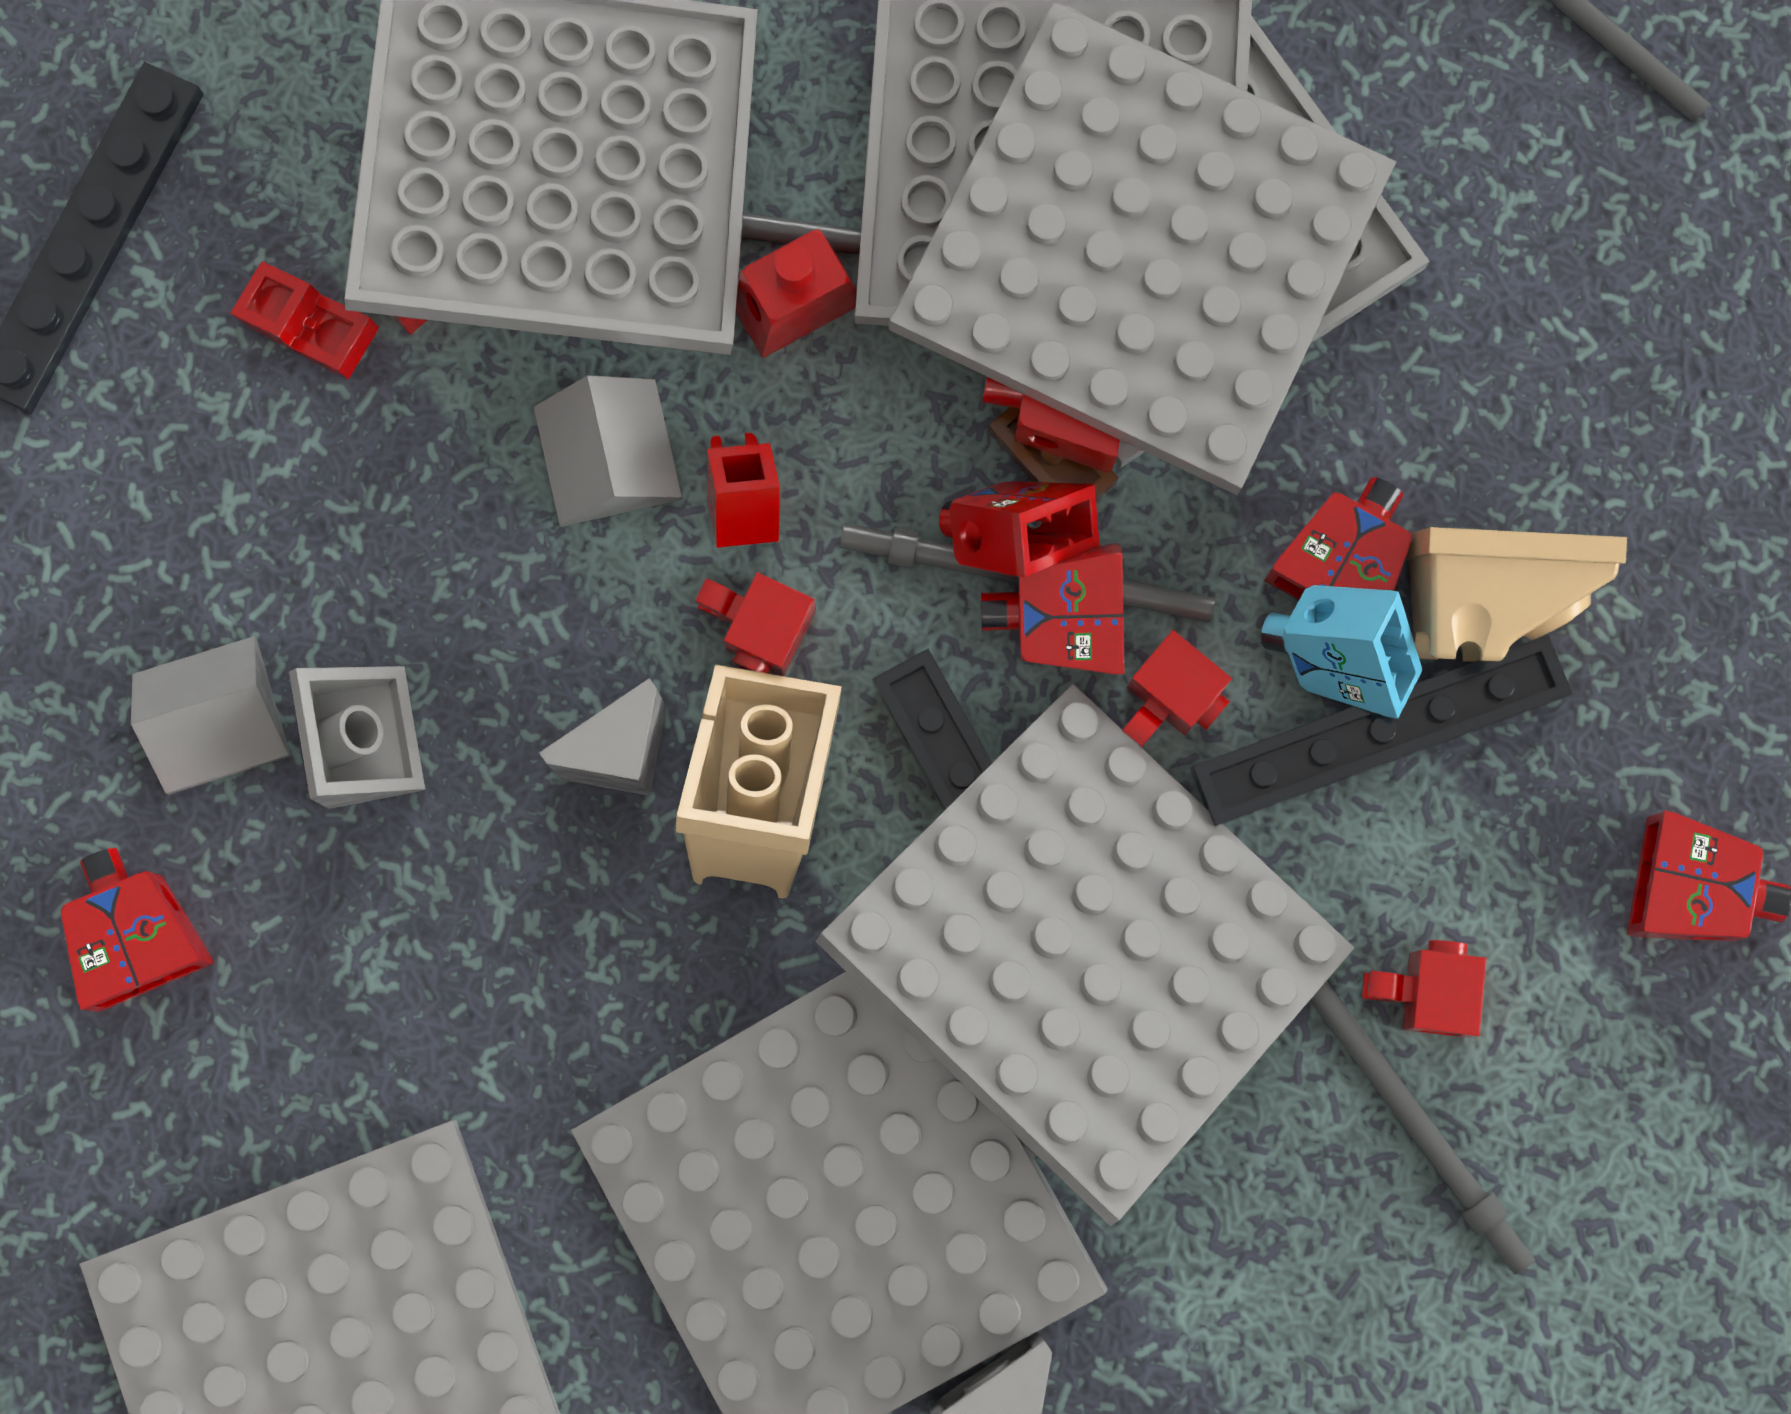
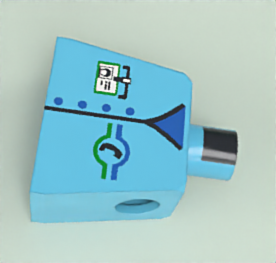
(1349, 646)

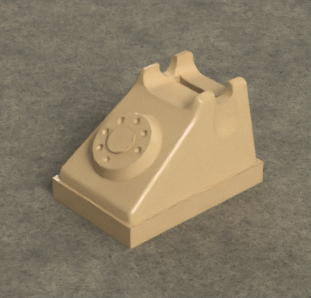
(1501, 585)
(756, 776)

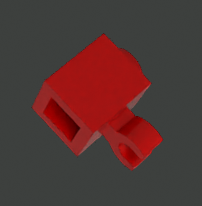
(743, 493)
(764, 623)
(1178, 688)
(1438, 993)

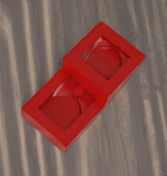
(304, 320)

